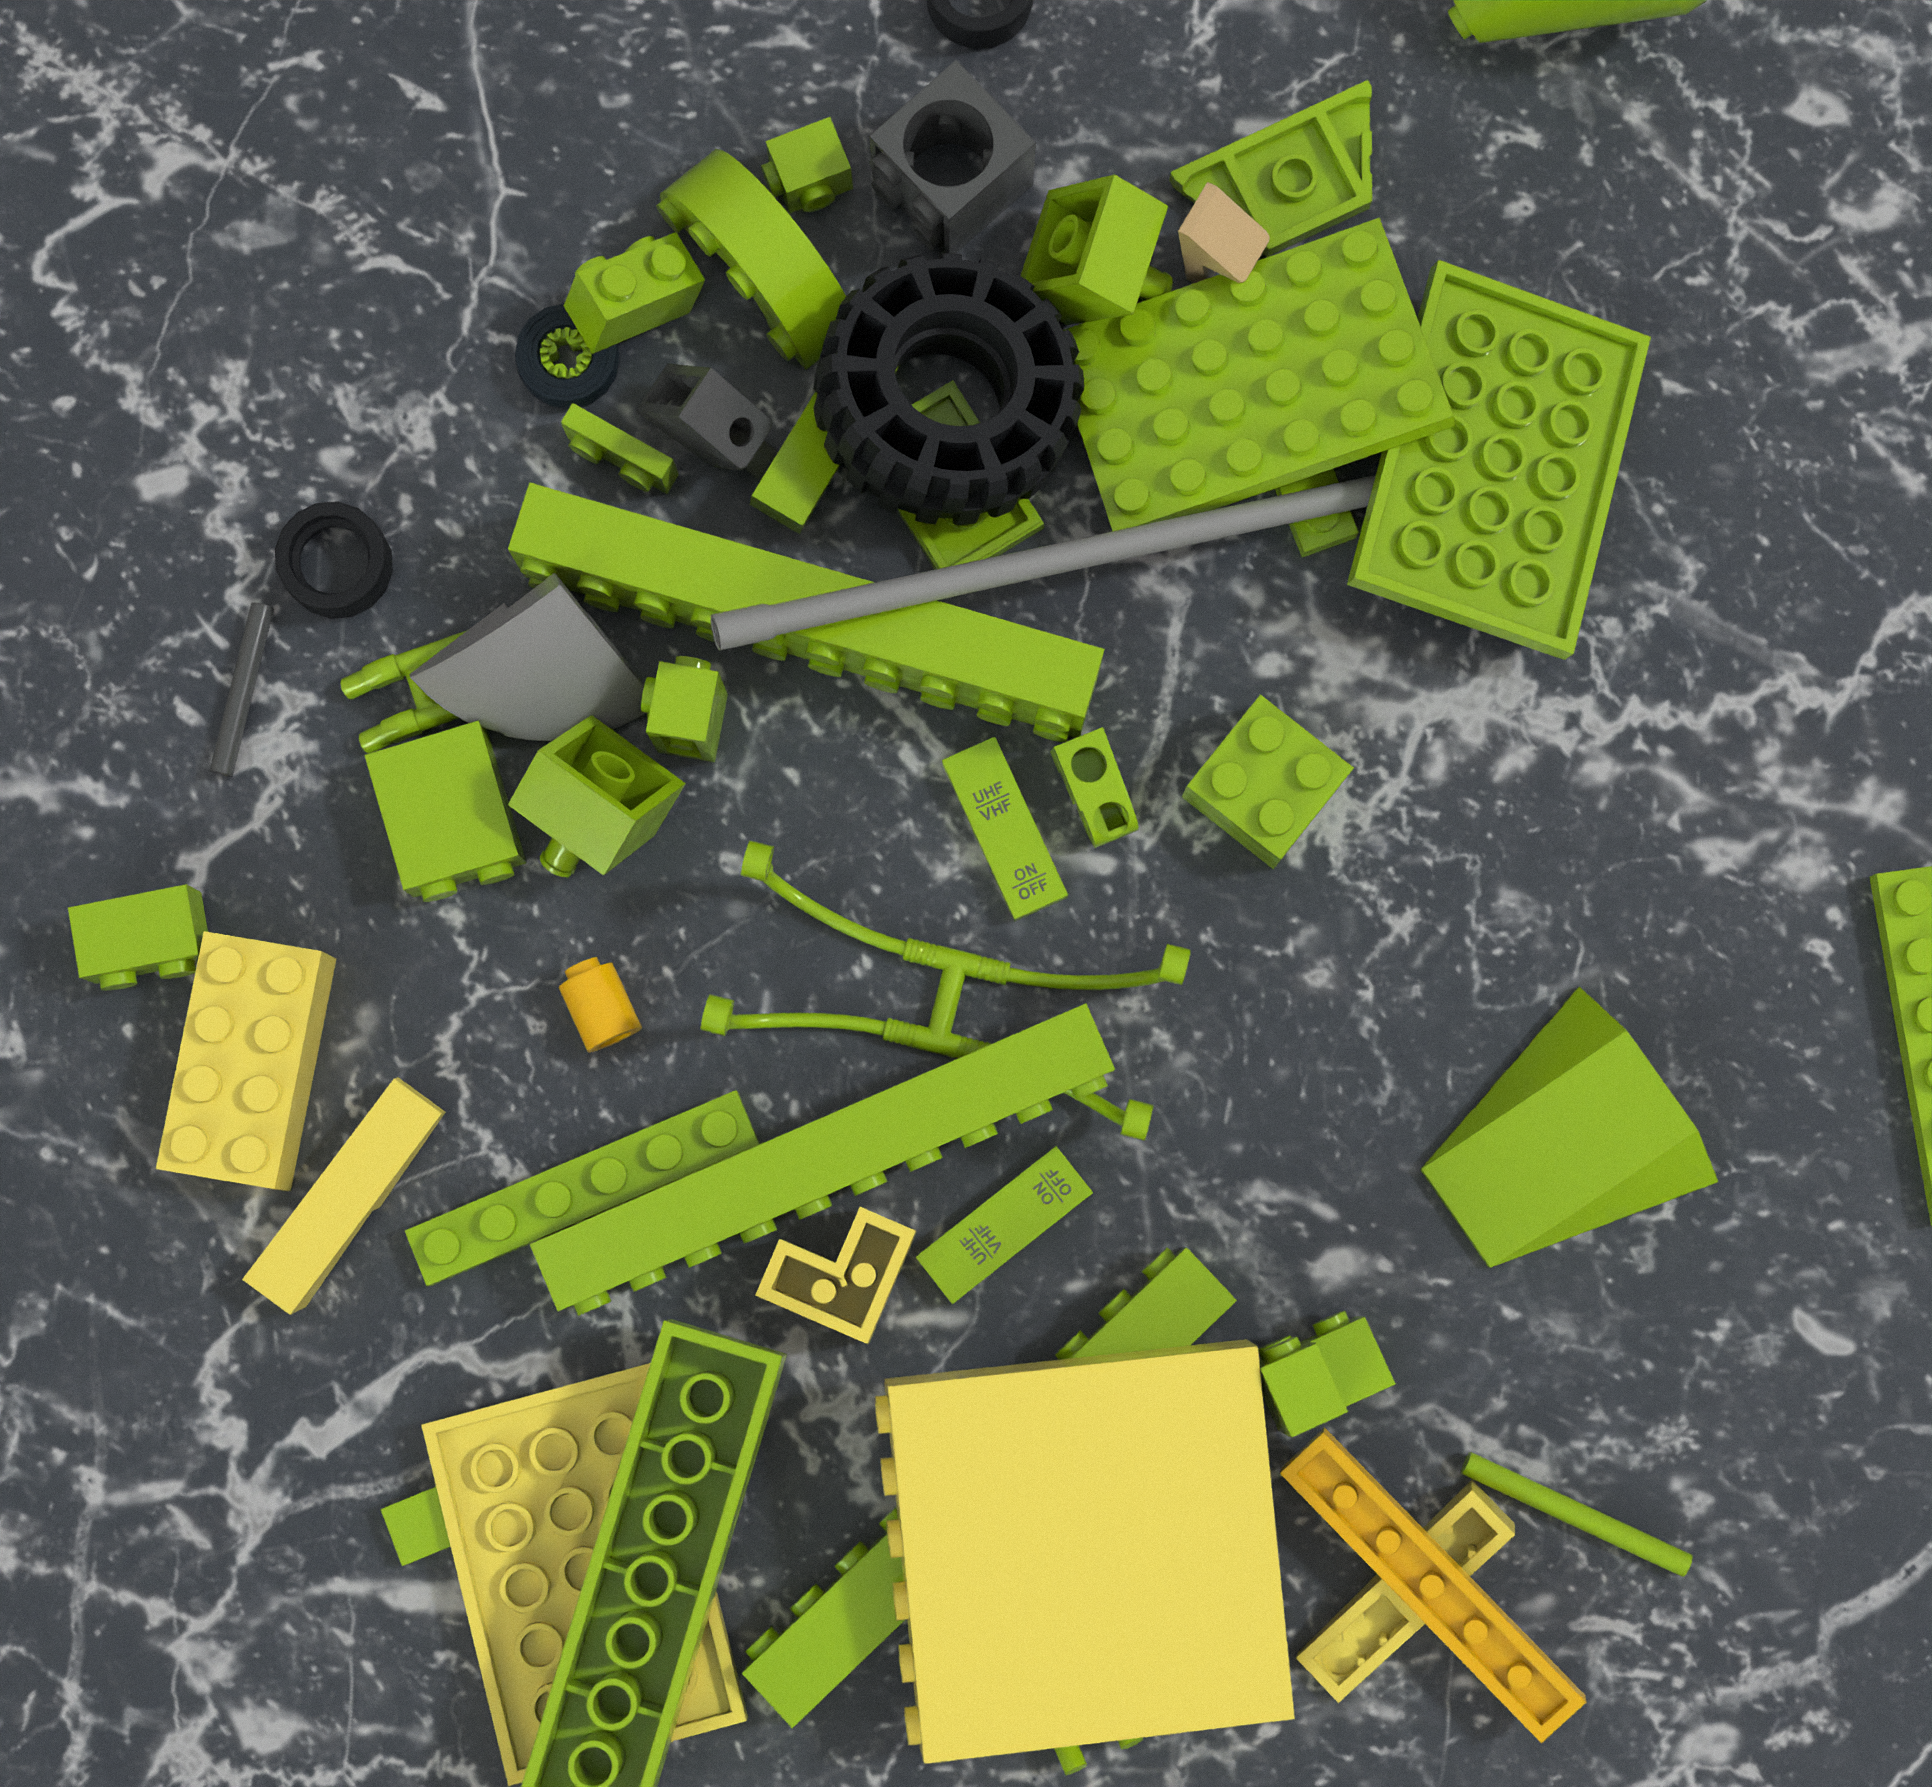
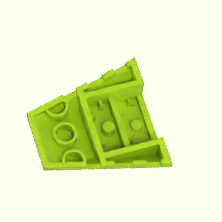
(1567, 1140)

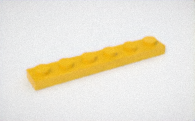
(1433, 1585)

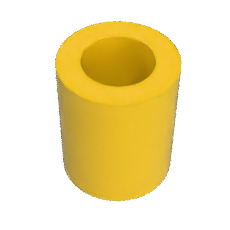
(598, 1004)

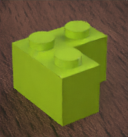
(1323, 1374)

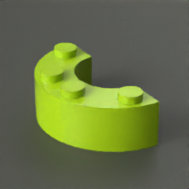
(763, 246)

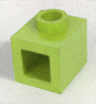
(807, 167)

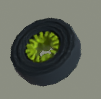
(552, 383)

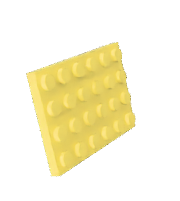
(522, 1517)

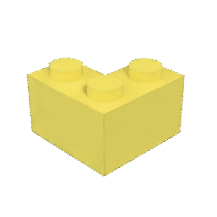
(845, 1292)

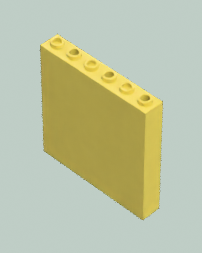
(1085, 1550)

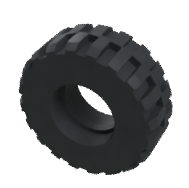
(962, 313)

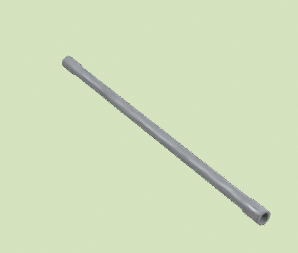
(766, 621)

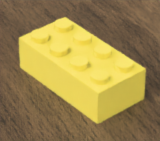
(246, 1061)

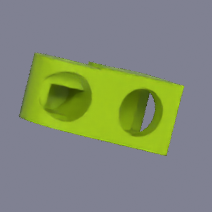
(1096, 787)

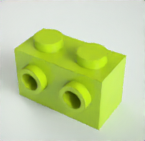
(633, 291)
(685, 708)
(138, 936)

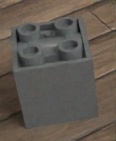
(959, 113)

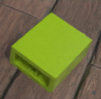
(446, 811)

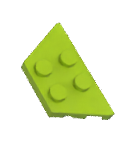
(1296, 171)

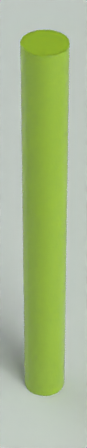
(1576, 1514)

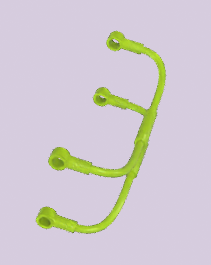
(955, 966)

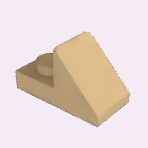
(1220, 238)

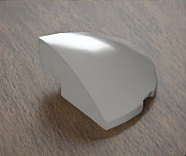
(534, 669)

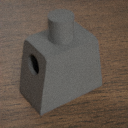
(709, 418)

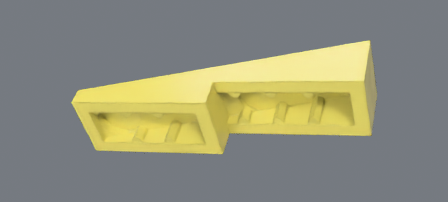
(344, 1197)
(1378, 1620)

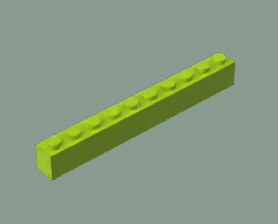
(822, 1158)
(857, 1611)

